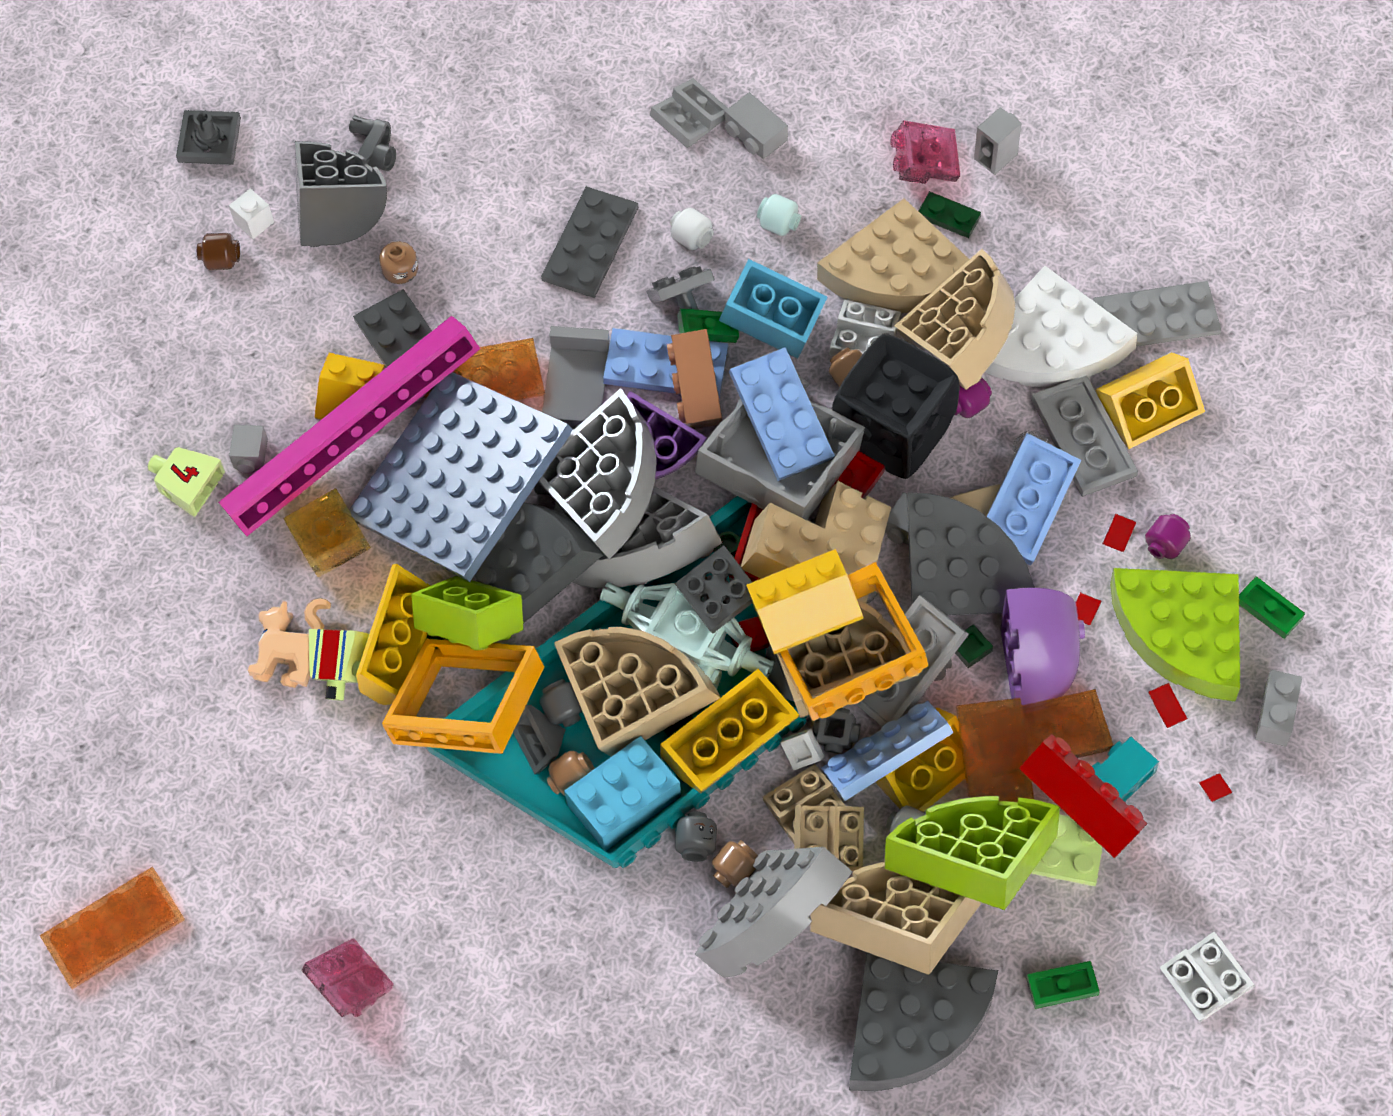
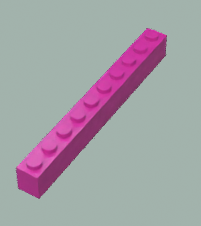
(349, 425)

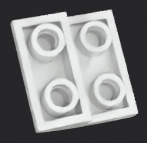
(861, 325)
(1207, 976)

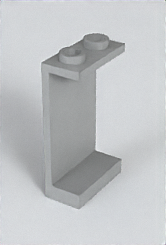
(575, 373)

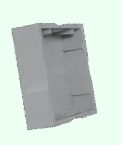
(739, 464)

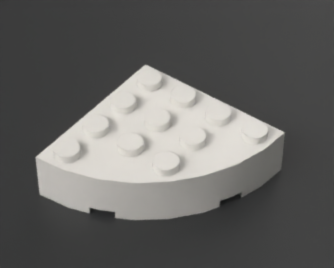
(1059, 336)

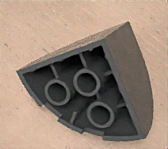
(336, 194)

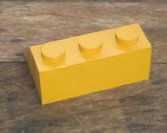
(1152, 399)
(805, 601)
(929, 774)

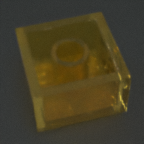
(327, 532)

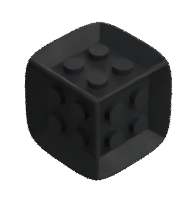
(901, 401)

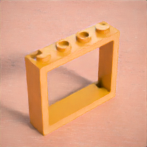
(863, 583)
(492, 737)

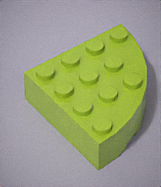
(1183, 626)
(975, 846)

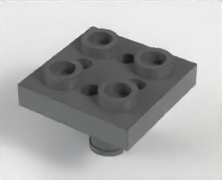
(209, 129)
(681, 287)
(725, 598)

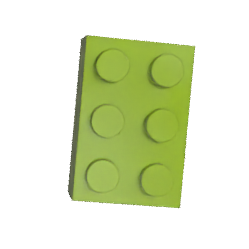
(467, 612)

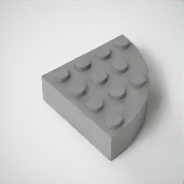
(605, 473)
(663, 542)
(771, 907)

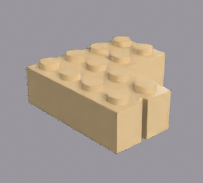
(843, 523)

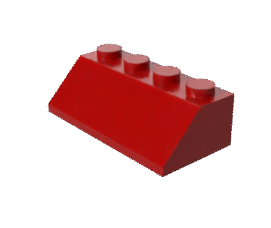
(1083, 795)

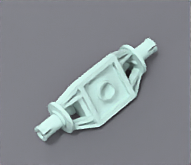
(683, 629)

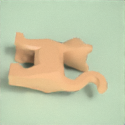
(285, 647)

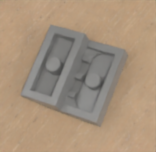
(689, 112)

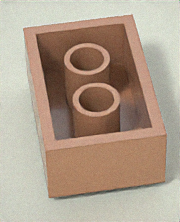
(695, 379)

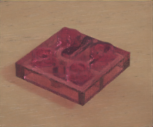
(347, 978)

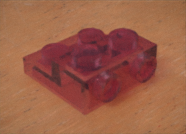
(925, 152)

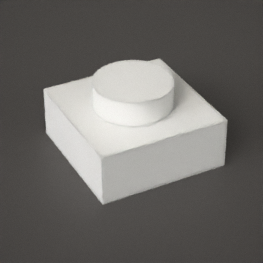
(802, 749)

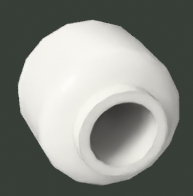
(691, 229)

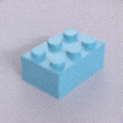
(773, 308)
(623, 793)

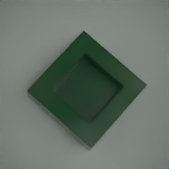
(974, 647)

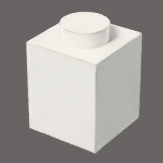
(251, 213)

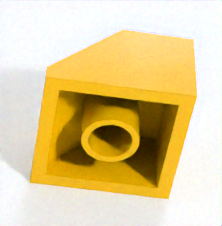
(341, 379)

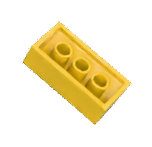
(392, 639)
(727, 732)

